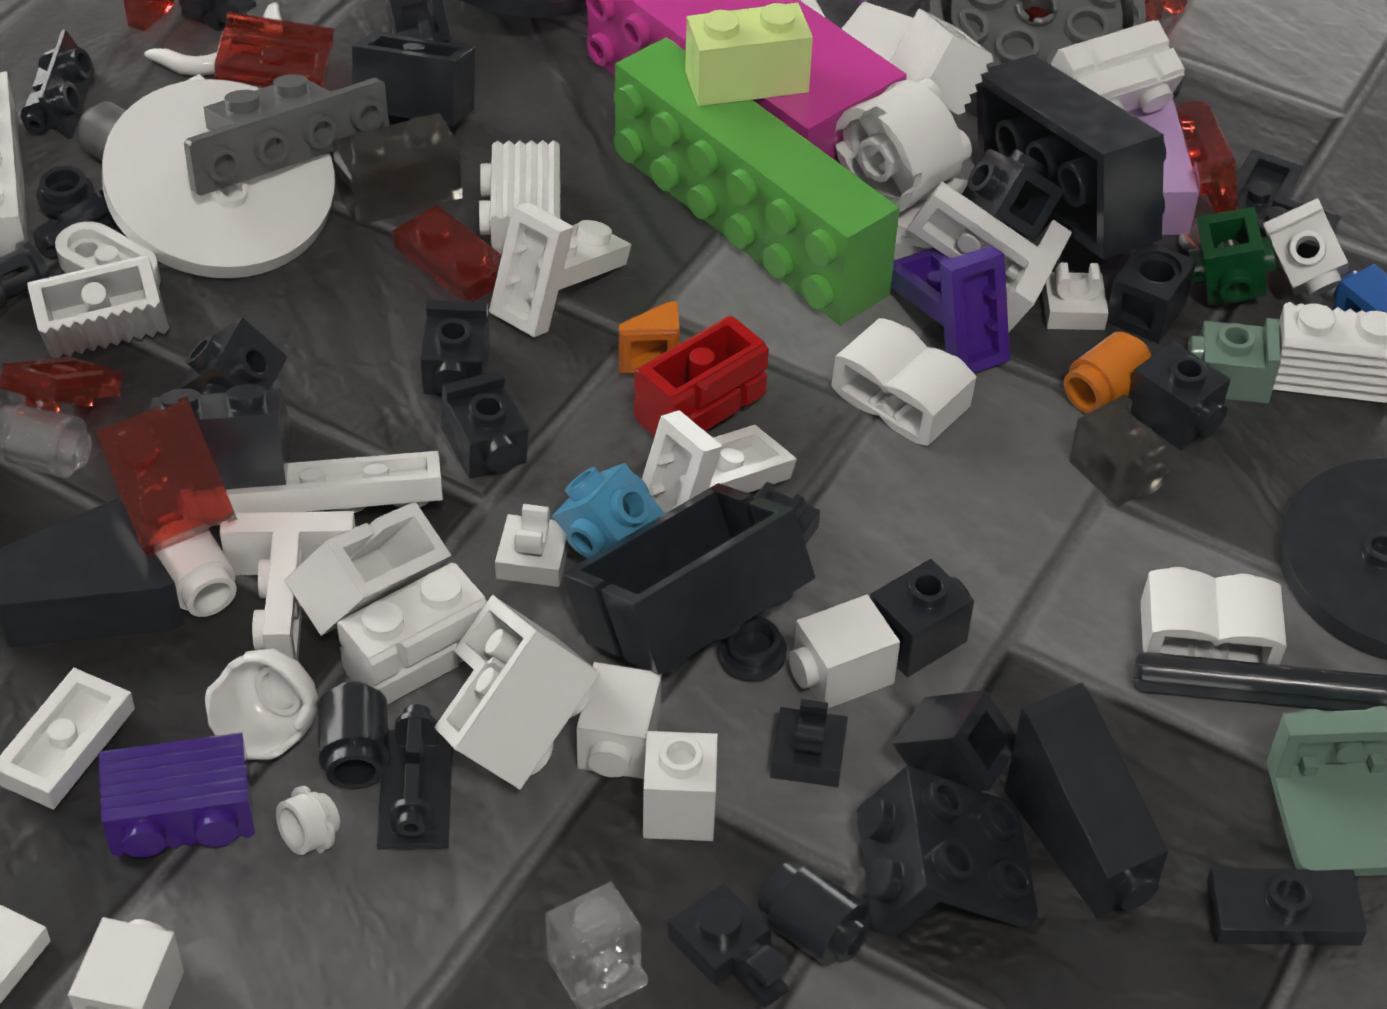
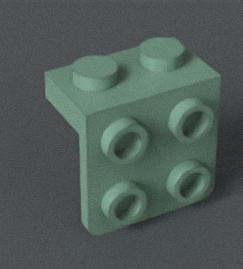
(1333, 788)

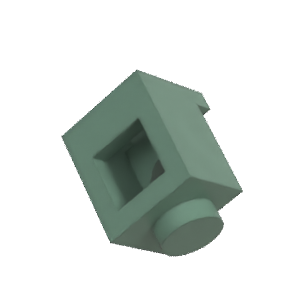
(1242, 353)

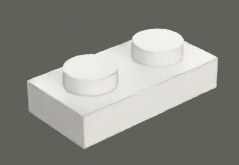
(64, 737)

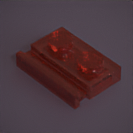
(262, 49)
(166, 475)

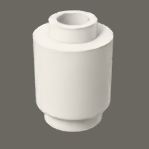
(200, 574)

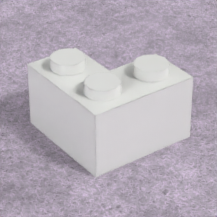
(516, 695)

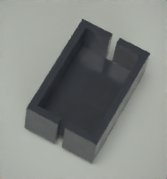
(689, 577)

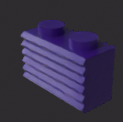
(176, 795)

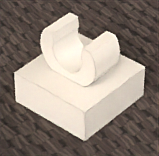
(1075, 299)
(532, 548)

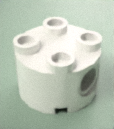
(903, 141)

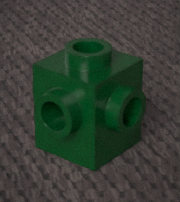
(1232, 256)

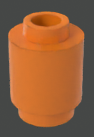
(1105, 371)

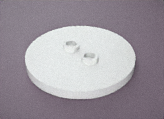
(217, 234)

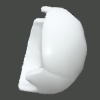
(265, 699)

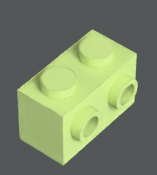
(748, 53)

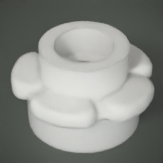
(307, 821)

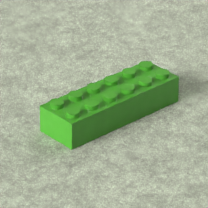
(757, 184)

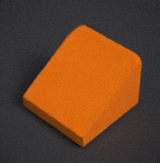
(648, 336)

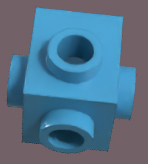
(605, 508)

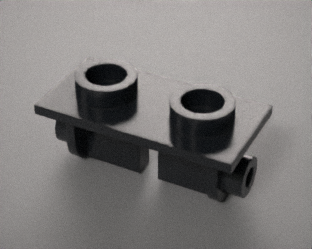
(59, 88)
(415, 784)

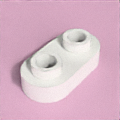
(94, 245)

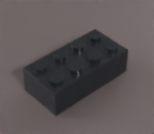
(1087, 147)

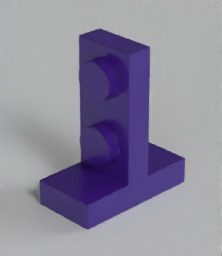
(964, 297)

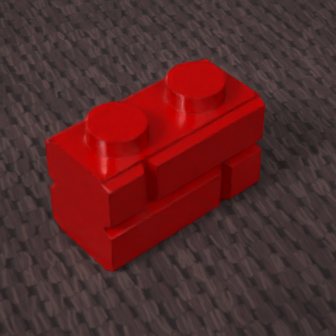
(703, 376)

